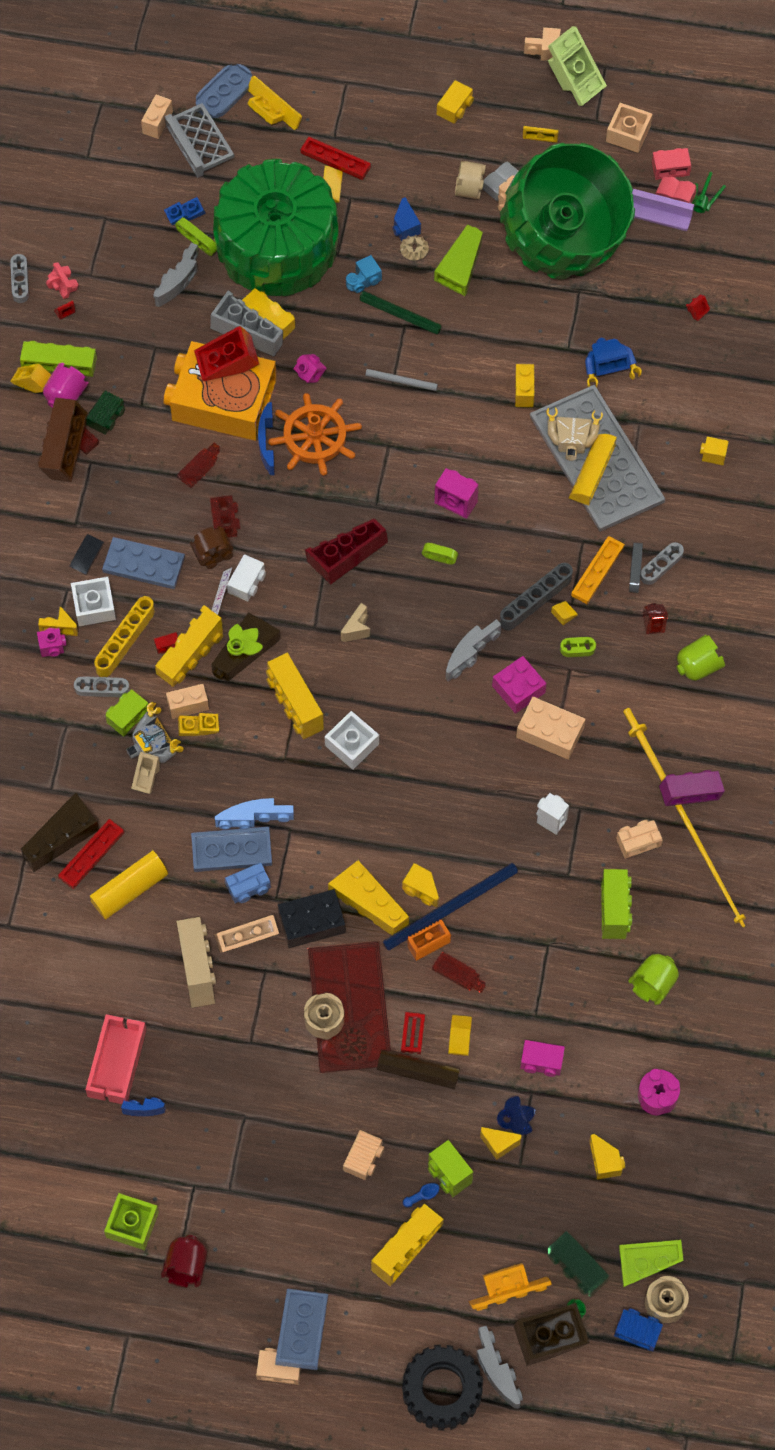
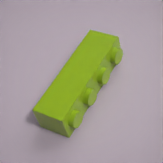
(50, 355)

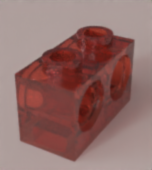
(227, 516)

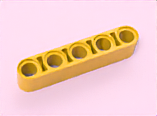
(124, 644)

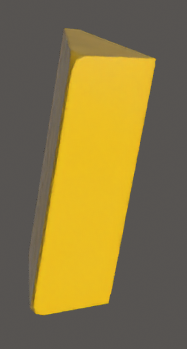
(540, 134)
(334, 180)

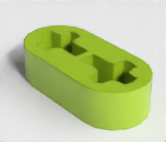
(439, 553)
(578, 647)

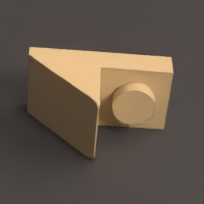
(355, 626)
(145, 773)

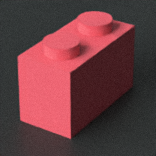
(671, 163)

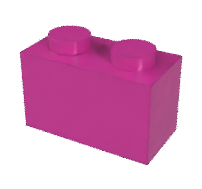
(542, 1058)

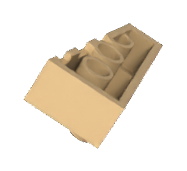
(196, 962)

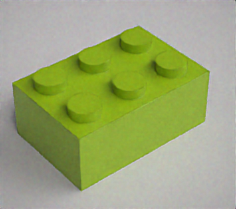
(616, 903)

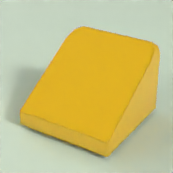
(563, 612)

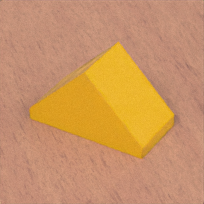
(460, 1035)
(499, 1141)

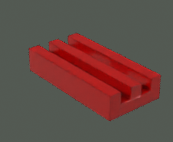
(412, 1049)

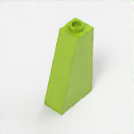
(459, 262)

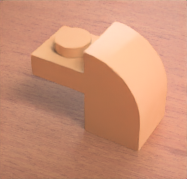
(539, 46)

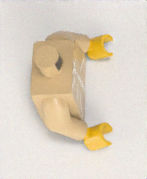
(572, 434)

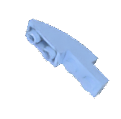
(246, 813)

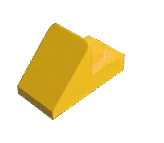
(64, 623)

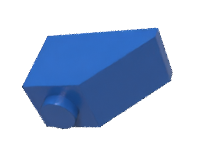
(406, 221)

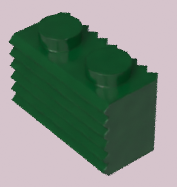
(105, 412)

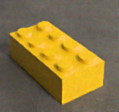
(295, 696)

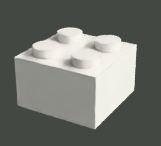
(93, 601)
(352, 740)

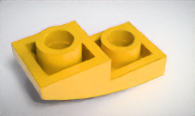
(198, 725)

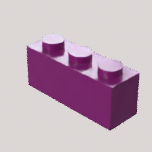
(691, 788)

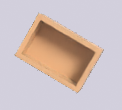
(550, 728)

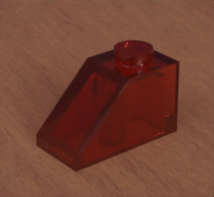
(655, 618)

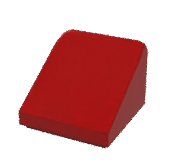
(65, 310)

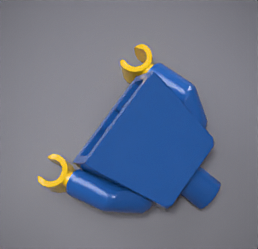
(608, 358)

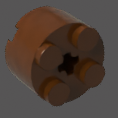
(212, 547)

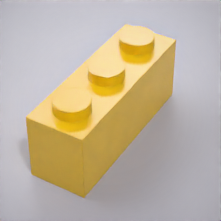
(271, 310)

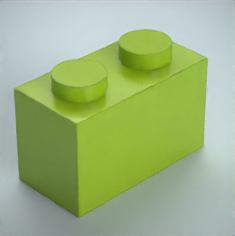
(126, 712)

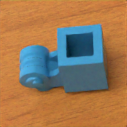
(367, 274)

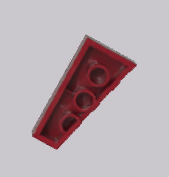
(346, 551)

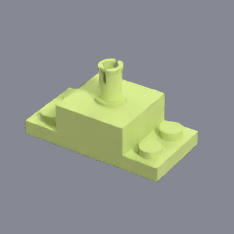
(575, 66)

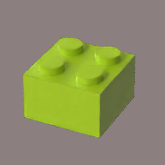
(450, 1169)
(131, 1221)

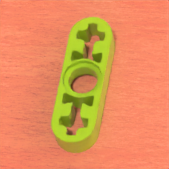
(196, 236)

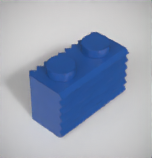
(638, 1329)

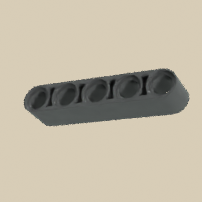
(539, 588)

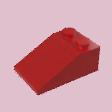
(227, 355)

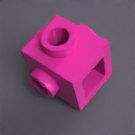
(309, 368)
(51, 642)

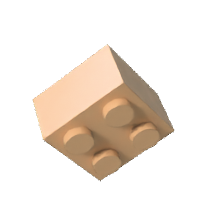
(629, 127)

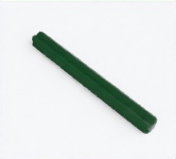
(400, 312)

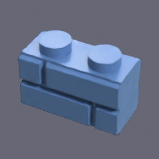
(248, 883)

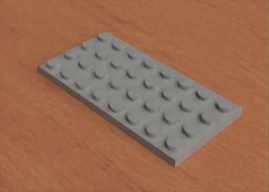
(626, 483)

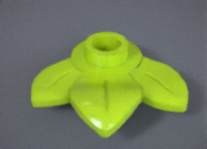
(245, 640)

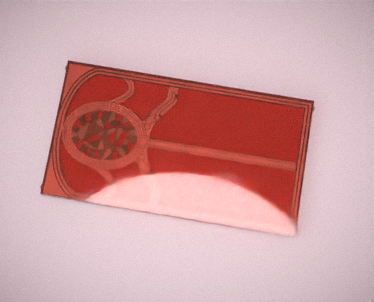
(356, 978)

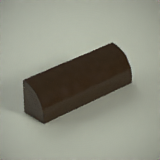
(418, 1069)

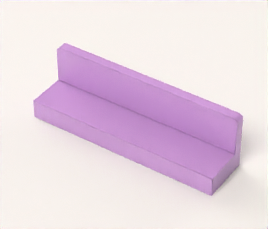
(662, 210)

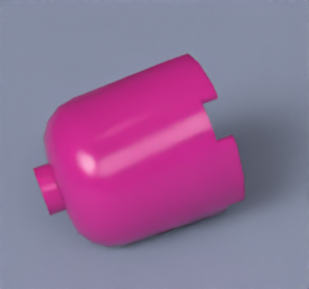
(64, 384)

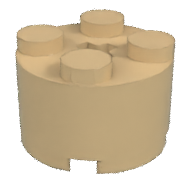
(469, 180)
(324, 1026)
(678, 1299)

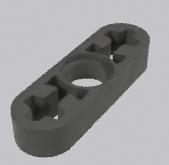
(635, 567)

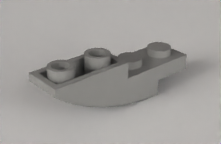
(177, 280)
(466, 651)
(498, 1375)

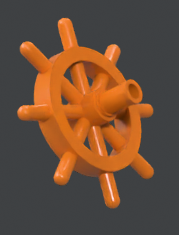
(314, 434)

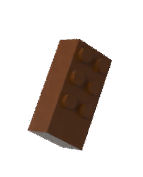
(62, 439)

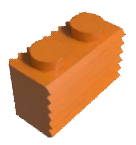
(428, 940)

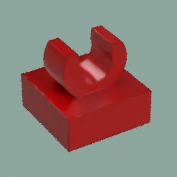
(698, 307)

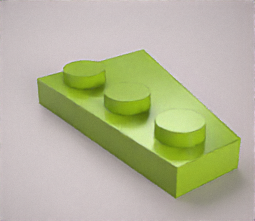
(647, 1259)

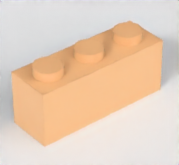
(246, 933)

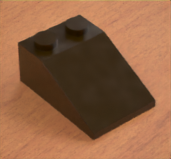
(550, 1333)

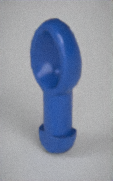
(426, 1192)

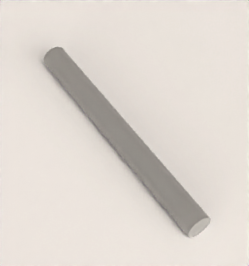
(400, 379)

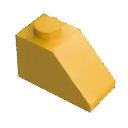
(31, 377)
(606, 1158)

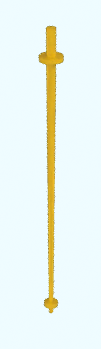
(638, 730)

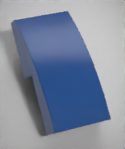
(188, 210)
(150, 1107)

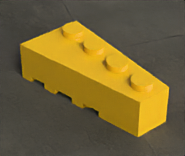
(190, 647)
(369, 898)
(406, 1244)

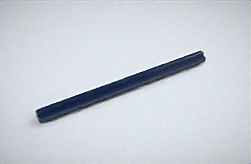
(450, 906)

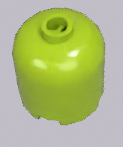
(699, 659)
(654, 978)

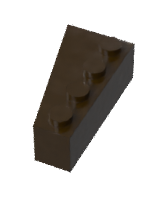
(60, 833)

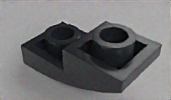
(86, 554)

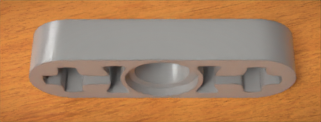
(22, 284)
(660, 571)
(116, 682)

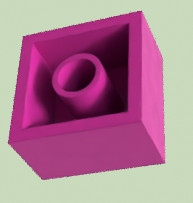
(456, 493)
(519, 684)

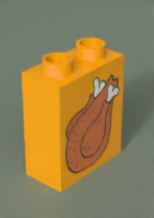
(221, 404)

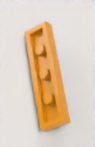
(597, 570)

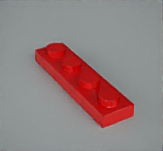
(335, 158)
(91, 854)

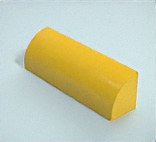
(593, 469)
(128, 885)

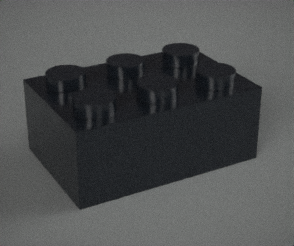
(311, 918)

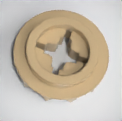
(420, 251)

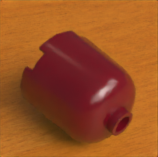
(185, 1261)

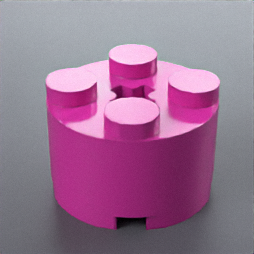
(656, 1081)

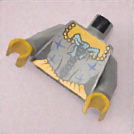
(152, 738)

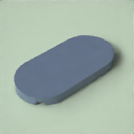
(224, 90)

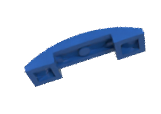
(266, 421)

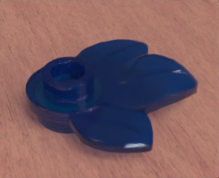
(519, 1115)

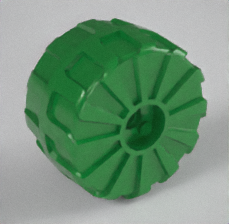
(585, 188)
(276, 227)

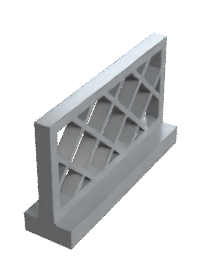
(187, 148)

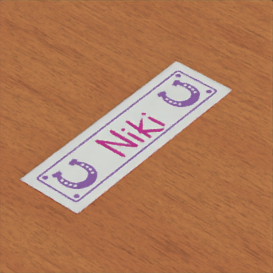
(221, 590)

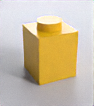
(714, 450)

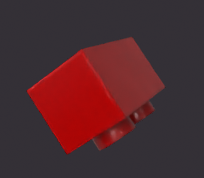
(165, 642)

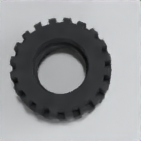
(450, 1360)

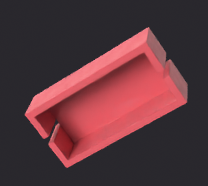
(116, 1059)

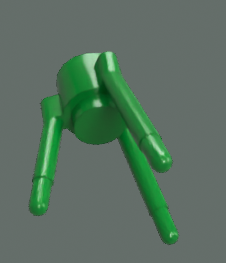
(701, 201)

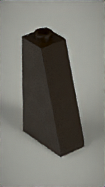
(228, 666)

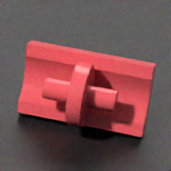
(59, 280)

